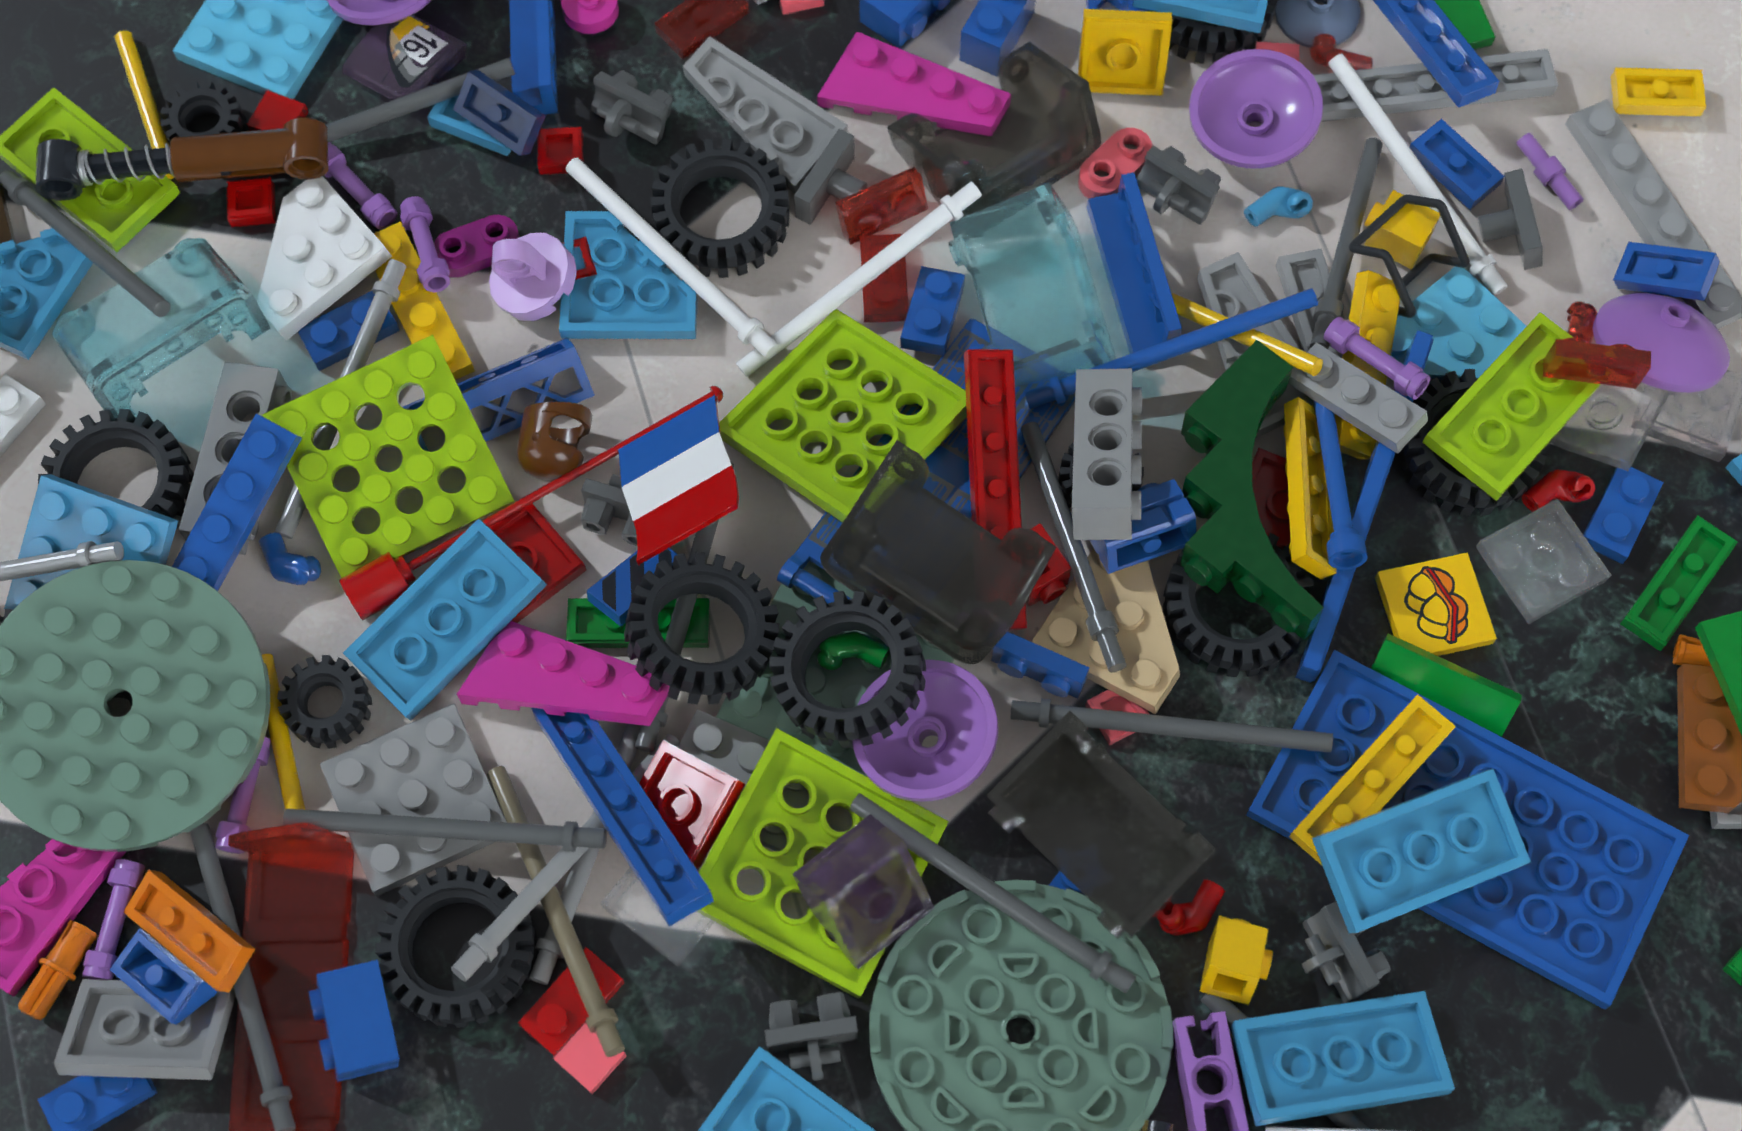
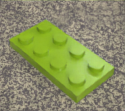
(107, 210)
(1509, 412)

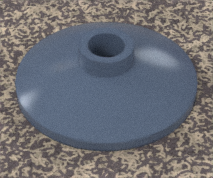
(1305, 19)

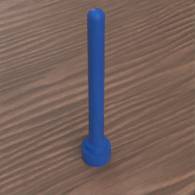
(1345, 547)

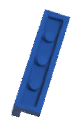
(534, 53)
(1133, 266)
(516, 375)

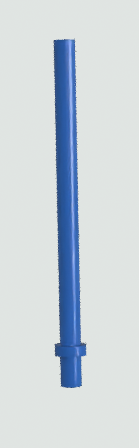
(1268, 313)

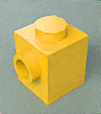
(1404, 232)
(1235, 960)

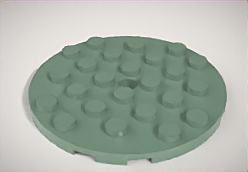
(192, 716)
(972, 970)

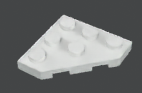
(315, 256)

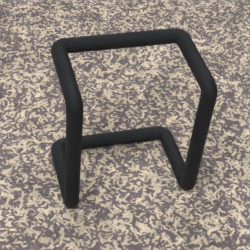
(1401, 283)

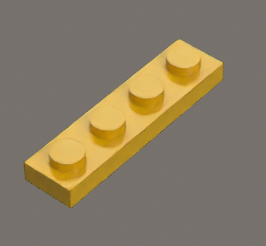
(419, 310)
(1375, 312)
(1307, 490)
(1377, 772)

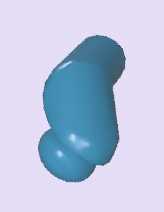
(1279, 202)

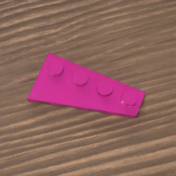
(899, 83)
(560, 677)
(41, 902)

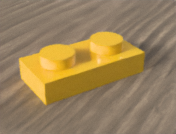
(1658, 91)

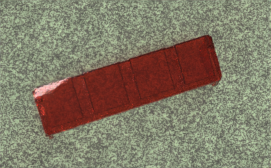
(298, 927)

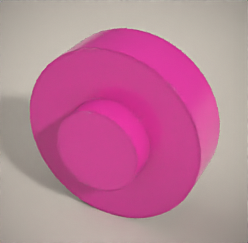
(590, 15)

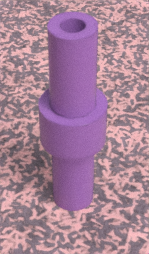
(1549, 171)

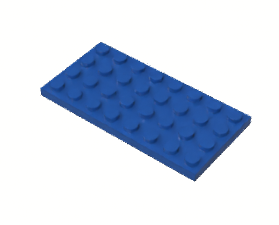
(1591, 855)

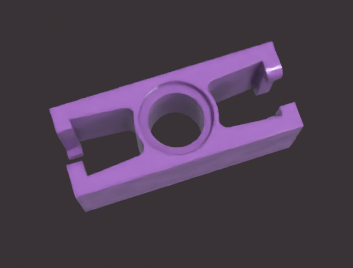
(1220, 1063)

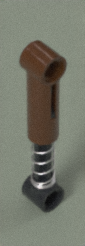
(295, 149)

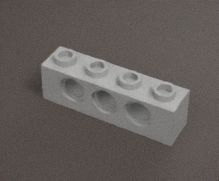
(239, 393)
(1104, 455)

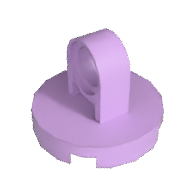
(531, 275)

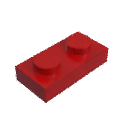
(561, 1010)

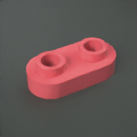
(1115, 161)

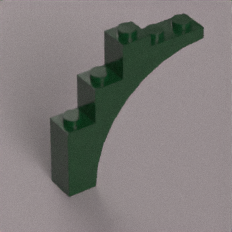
(1220, 489)

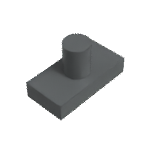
(828, 178)
(1516, 220)

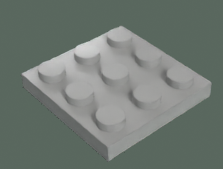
(414, 772)

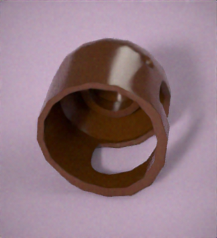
(537, 444)

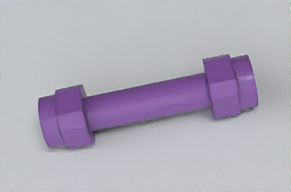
(376, 207)
(432, 271)
(1407, 379)
(241, 804)
(124, 879)

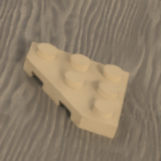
(1141, 634)

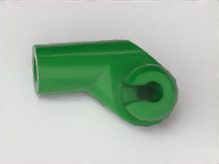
(851, 645)

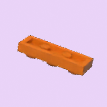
(189, 931)

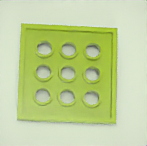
(380, 386)
(843, 391)
(806, 828)

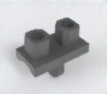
(630, 109)
(1178, 185)
(603, 504)
(1341, 956)
(788, 1033)

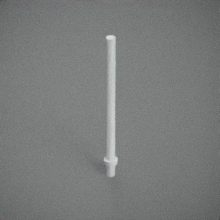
(949, 209)
(1480, 263)
(749, 330)

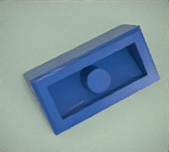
(161, 978)

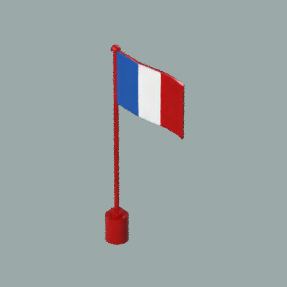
(671, 478)

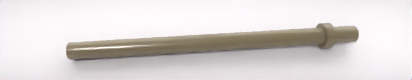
(601, 1018)

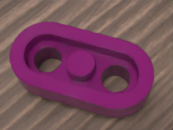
(474, 243)

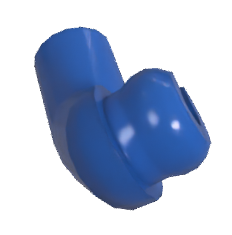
(288, 566)

